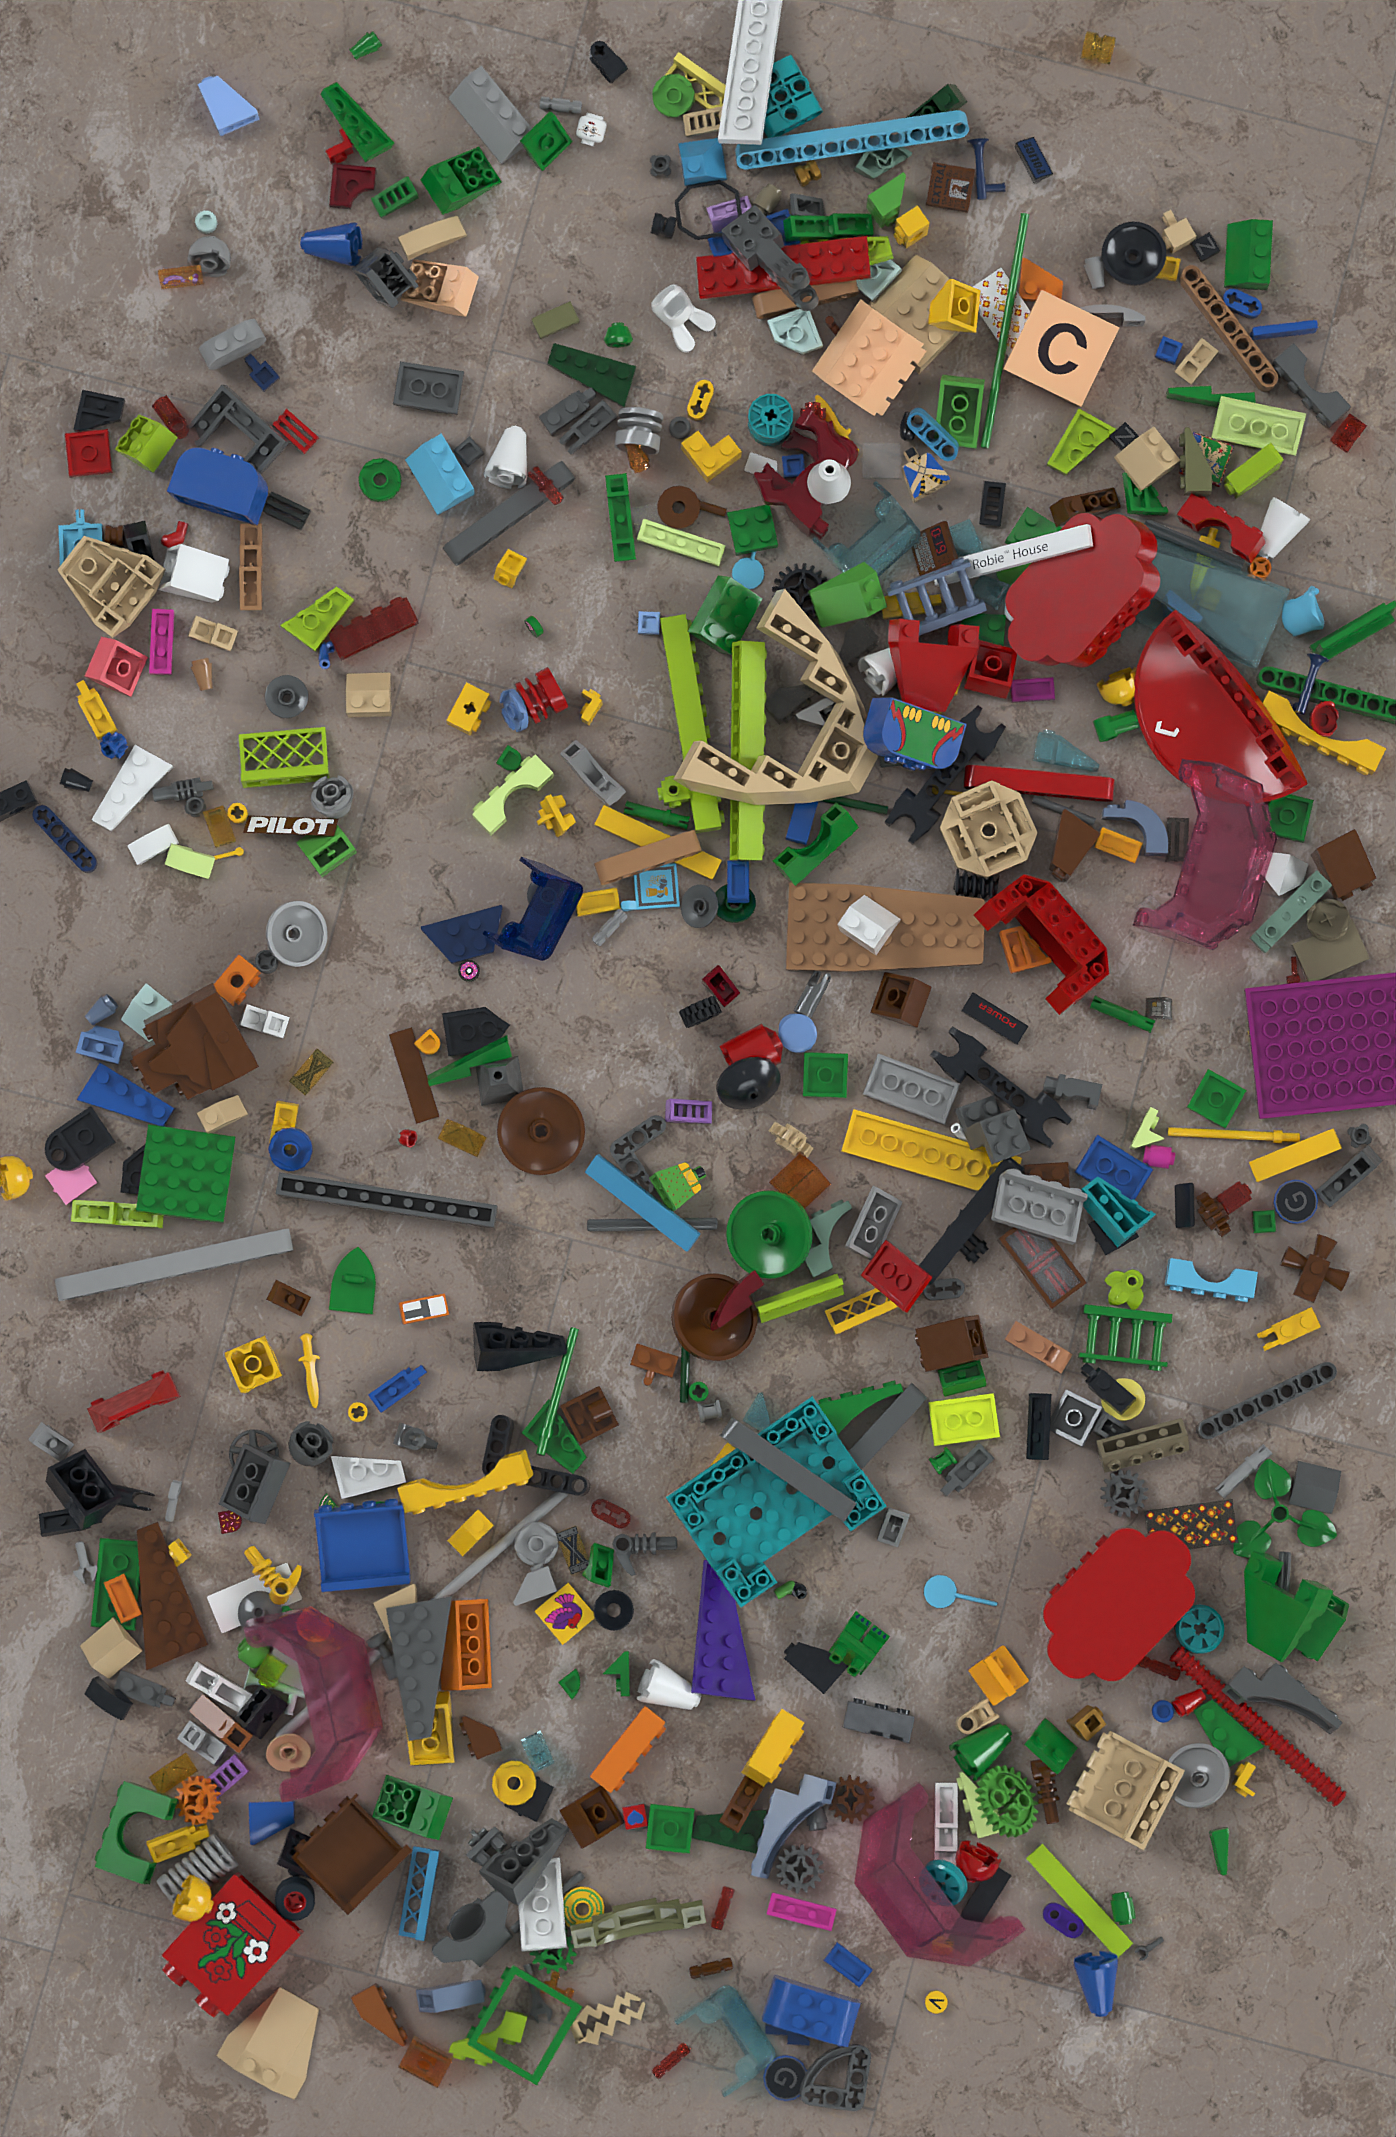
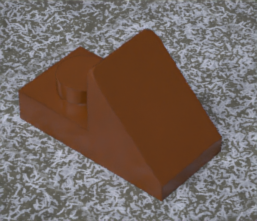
(288, 1298)

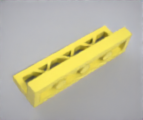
(702, 77)

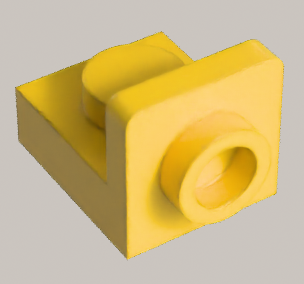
(509, 568)
(590, 710)
(179, 1552)

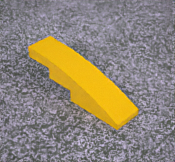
(1295, 1155)

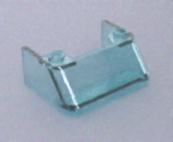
(881, 543)
(739, 2020)

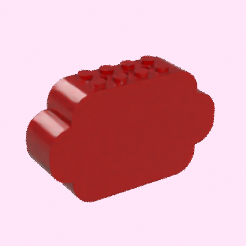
(1084, 599)
(1118, 1603)

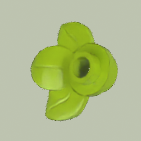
(1123, 1291)

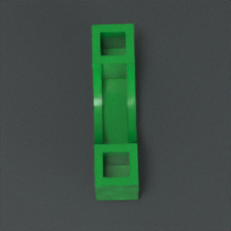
(835, 829)

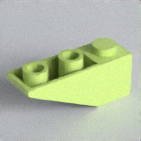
(978, 1824)

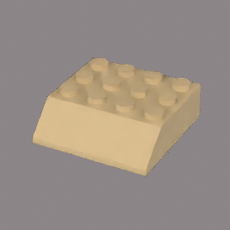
(908, 306)

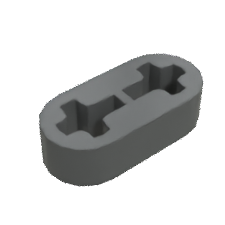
(942, 1283)

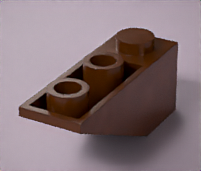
(1092, 502)

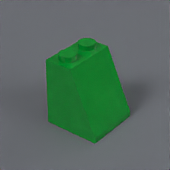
(1323, 1629)

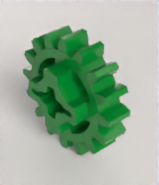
(561, 1962)

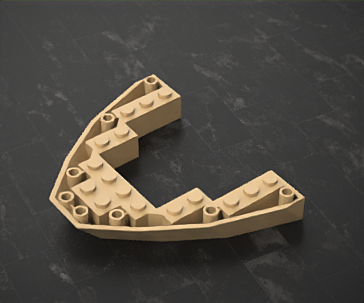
(839, 755)

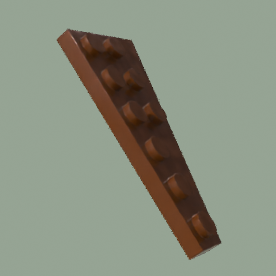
(167, 1611)

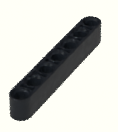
(965, 1223)

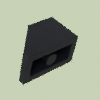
(139, 539)

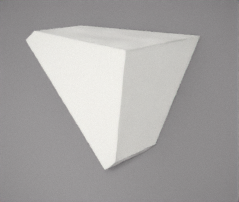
(1285, 872)

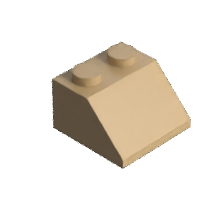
(1147, 459)
(368, 694)

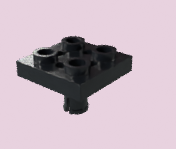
(291, 1841)

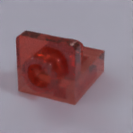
(1348, 433)

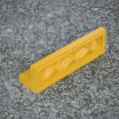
(858, 1318)

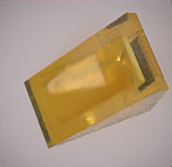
(219, 826)

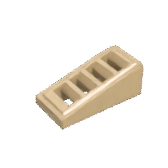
(709, 112)

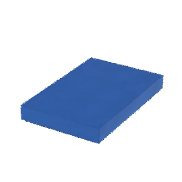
(1114, 1167)

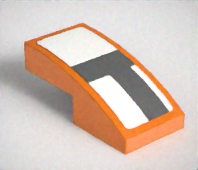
(423, 1309)

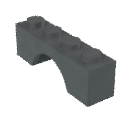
(1327, 406)

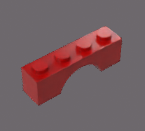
(1199, 514)

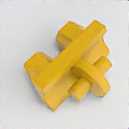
(552, 816)

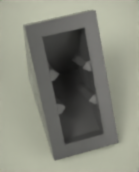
(805, 205)

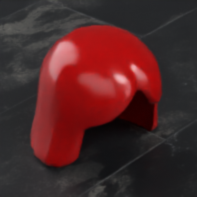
(1324, 718)

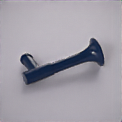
(982, 187)
(1315, 663)

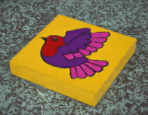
(565, 1613)

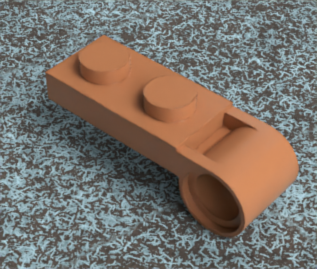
(1038, 1347)

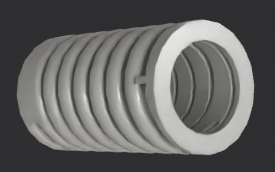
(208, 1873)

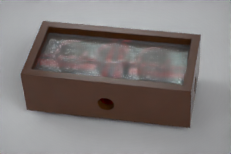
(1042, 1265)

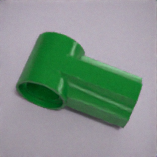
(1110, 727)

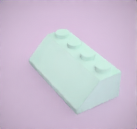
(143, 1006)

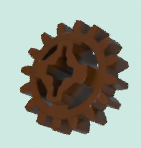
(1213, 1214)
(861, 1798)

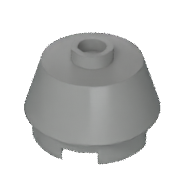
(332, 796)

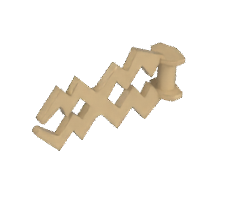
(593, 2037)

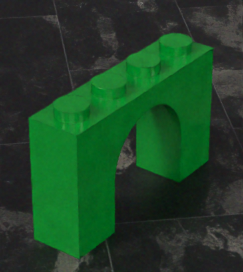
(114, 1854)

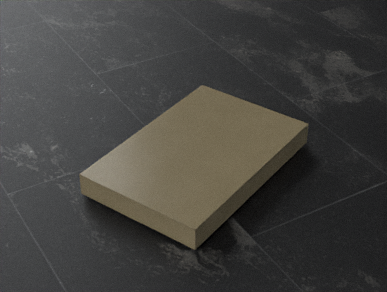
(1325, 958)

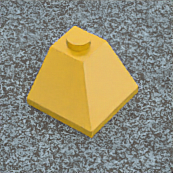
(955, 307)

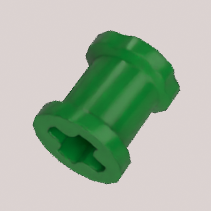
(704, 1395)
(942, 1460)

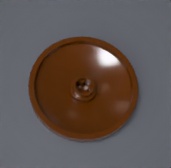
(541, 1131)
(693, 1315)

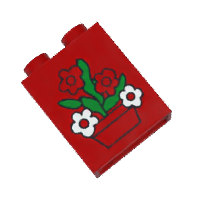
(230, 1946)

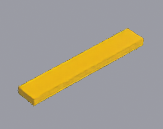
(642, 835)

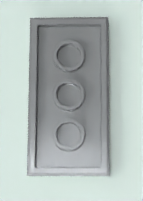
(911, 1089)

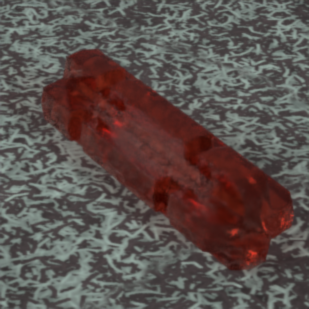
(1160, 1668)
(722, 1908)
(670, 2060)

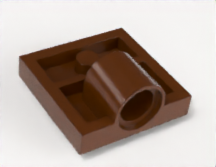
(589, 1415)

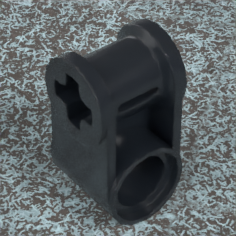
(609, 64)

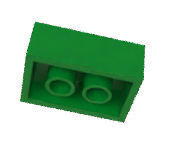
(724, 614)

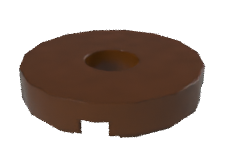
(683, 519)

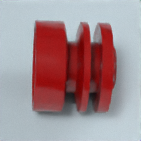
(542, 695)

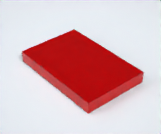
(896, 1276)

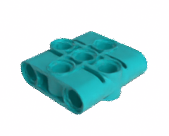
(801, 103)

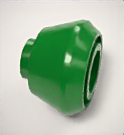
(618, 335)

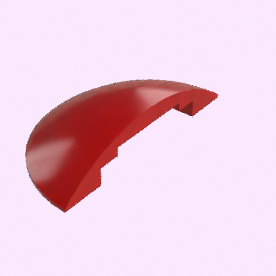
(1217, 712)

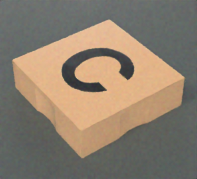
(1061, 348)

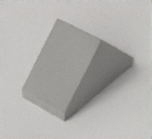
(893, 1527)

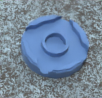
(514, 710)

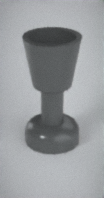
(388, 1661)

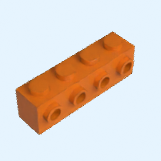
(627, 1749)

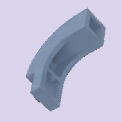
(1146, 820)

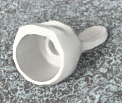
(674, 309)

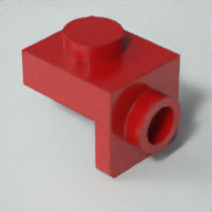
(340, 151)

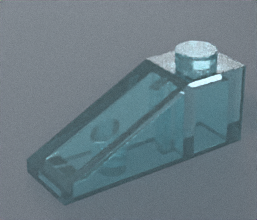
(1058, 751)

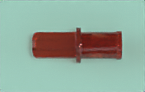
(546, 486)

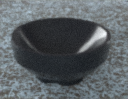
(602, 1616)

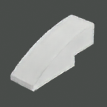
(218, 1687)

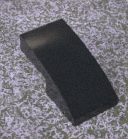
(110, 1701)

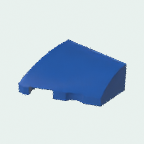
(269, 1818)

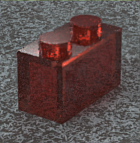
(1234, 1197)

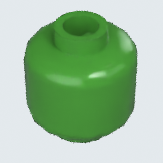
(252, 1656)

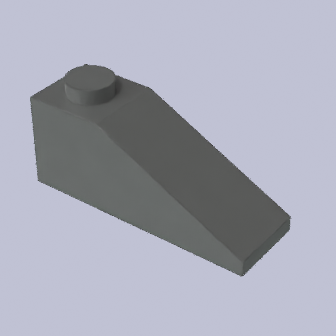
(1349, 1176)

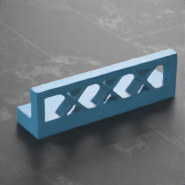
(427, 1893)

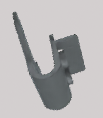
(476, 1931)

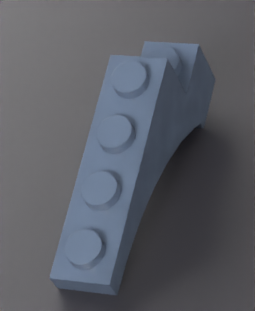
(785, 1814)

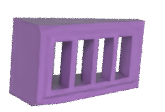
(669, 1112)
(239, 1764)

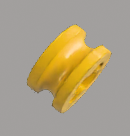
(242, 808)
(360, 1418)

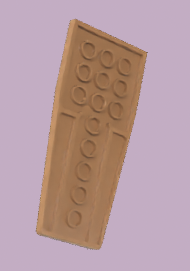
(931, 932)

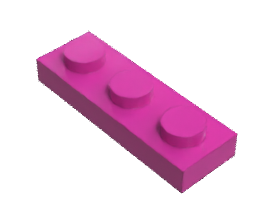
(161, 642)
(801, 1911)

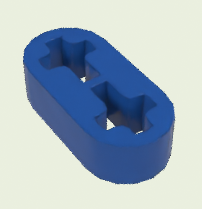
(1244, 299)

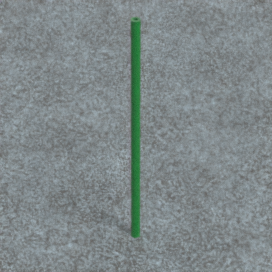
(1006, 322)

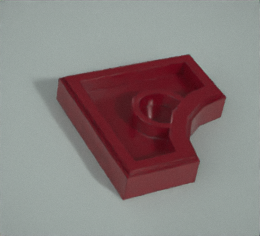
(349, 182)

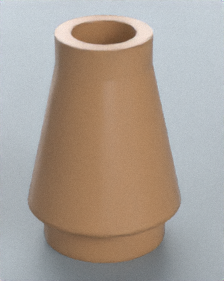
(203, 673)

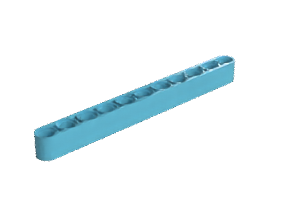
(862, 142)

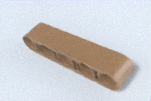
(777, 303)
(648, 857)

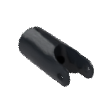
(128, 1495)

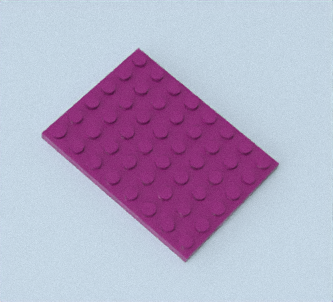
(1323, 1045)

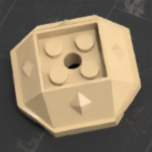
(993, 807)

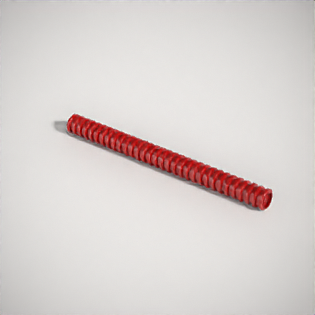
(1259, 1727)

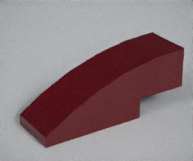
(736, 1299)

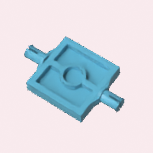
(71, 534)

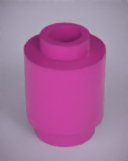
(1159, 1156)

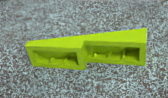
(113, 1214)

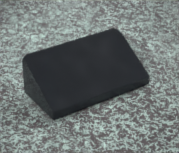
(1184, 1205)

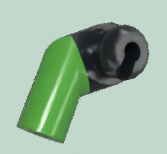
(792, 1588)

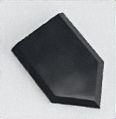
(471, 1030)
(132, 1172)

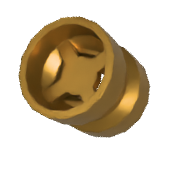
(807, 173)

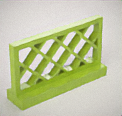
(289, 774)
(799, 1298)

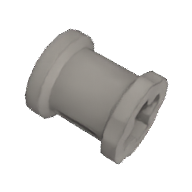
(709, 1411)

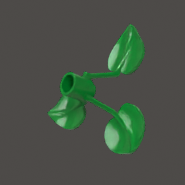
(1275, 1481)

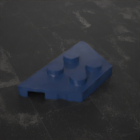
(462, 936)

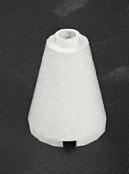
(509, 460)
(829, 482)
(1280, 527)
(879, 671)
(666, 1688)

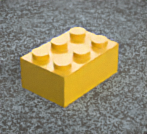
(774, 1748)

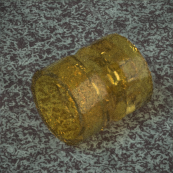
(1103, 52)

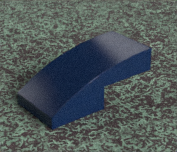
(792, 2037)

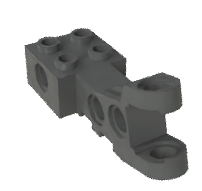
(760, 243)

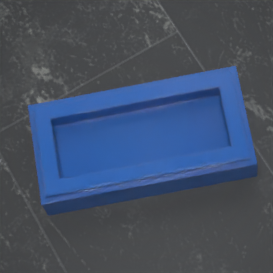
(737, 881)
(848, 1964)

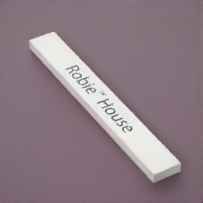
(1025, 552)

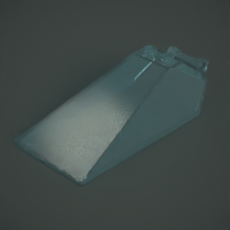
(1221, 601)

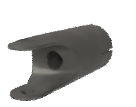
(812, 994)

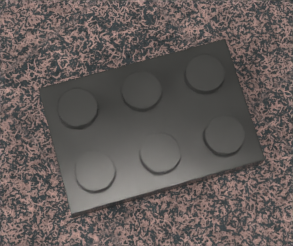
(428, 388)

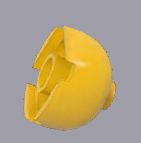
(1119, 687)
(14, 1177)
(193, 1900)

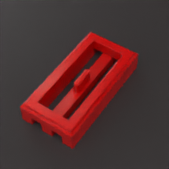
(282, 419)

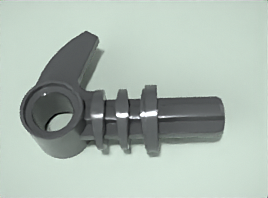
(413, 1438)
(642, 1543)

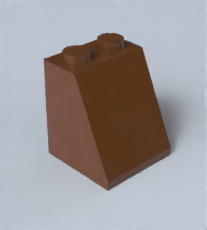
(1071, 845)
(1344, 865)
(951, 1343)

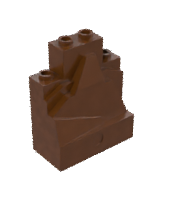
(193, 1045)

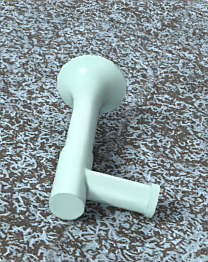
(293, 1692)

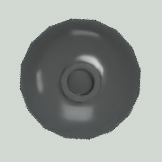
(310, 1444)

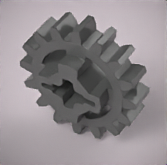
(1118, 1484)
(789, 1867)

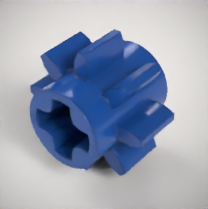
(113, 745)

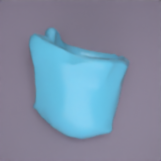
(1303, 613)

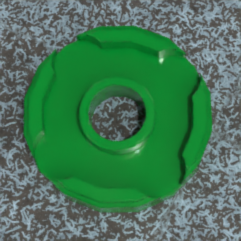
(380, 492)

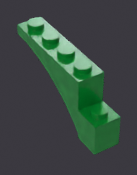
(843, 1410)

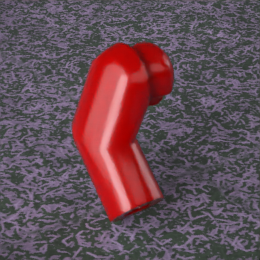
(176, 537)

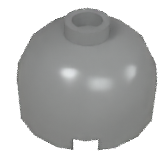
(211, 255)

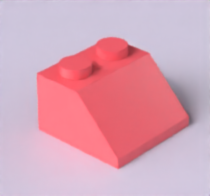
(116, 666)

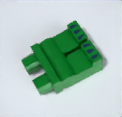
(854, 1652)

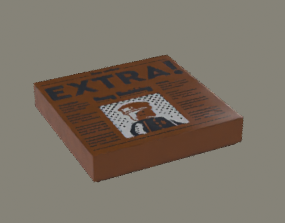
(950, 187)

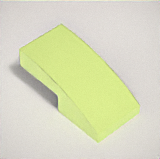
(189, 861)

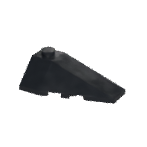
(505, 1348)

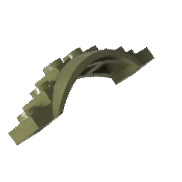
(637, 1919)

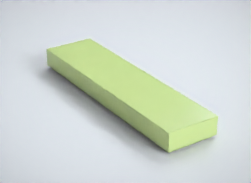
(681, 542)

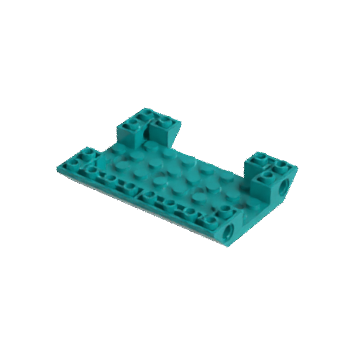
(731, 1487)

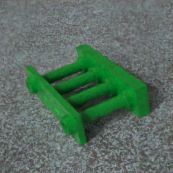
(1137, 1319)

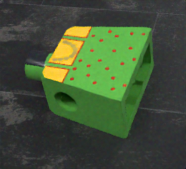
(677, 1184)

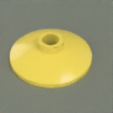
(1136, 1408)

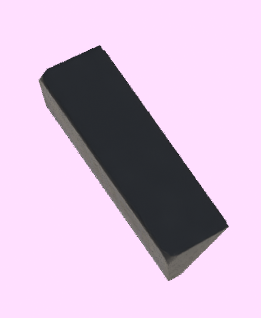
(1033, 159)

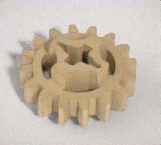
(790, 1139)

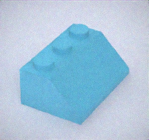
(440, 474)

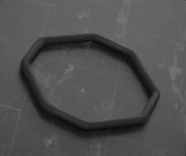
(703, 184)

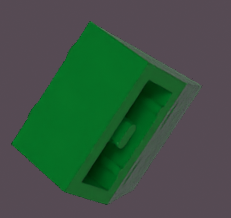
(459, 180)
(412, 1807)

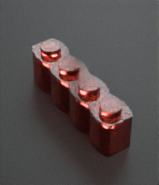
(374, 628)

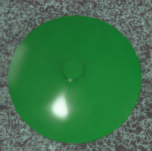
(769, 1234)

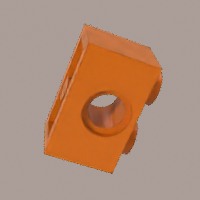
(238, 968)

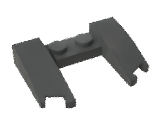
(229, 405)

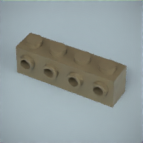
(1143, 1445)

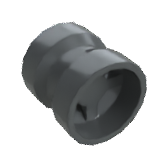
(265, 958)

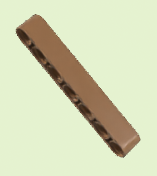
(1227, 318)

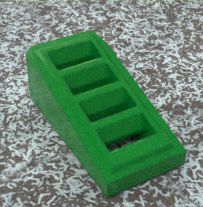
(405, 182)
(1220, 1843)

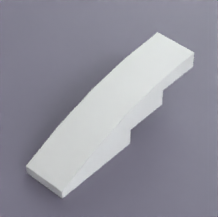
(946, 1821)

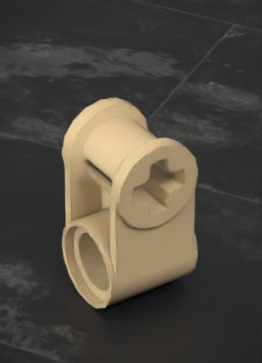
(977, 1717)

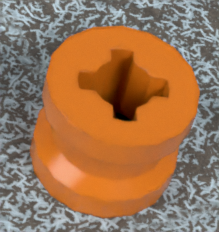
(1262, 565)

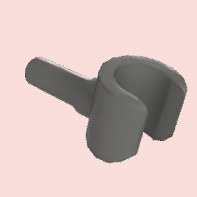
(1149, 1947)

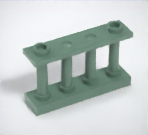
(1290, 911)

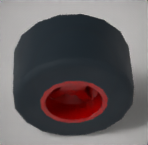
(296, 1906)

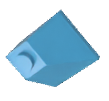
(702, 161)

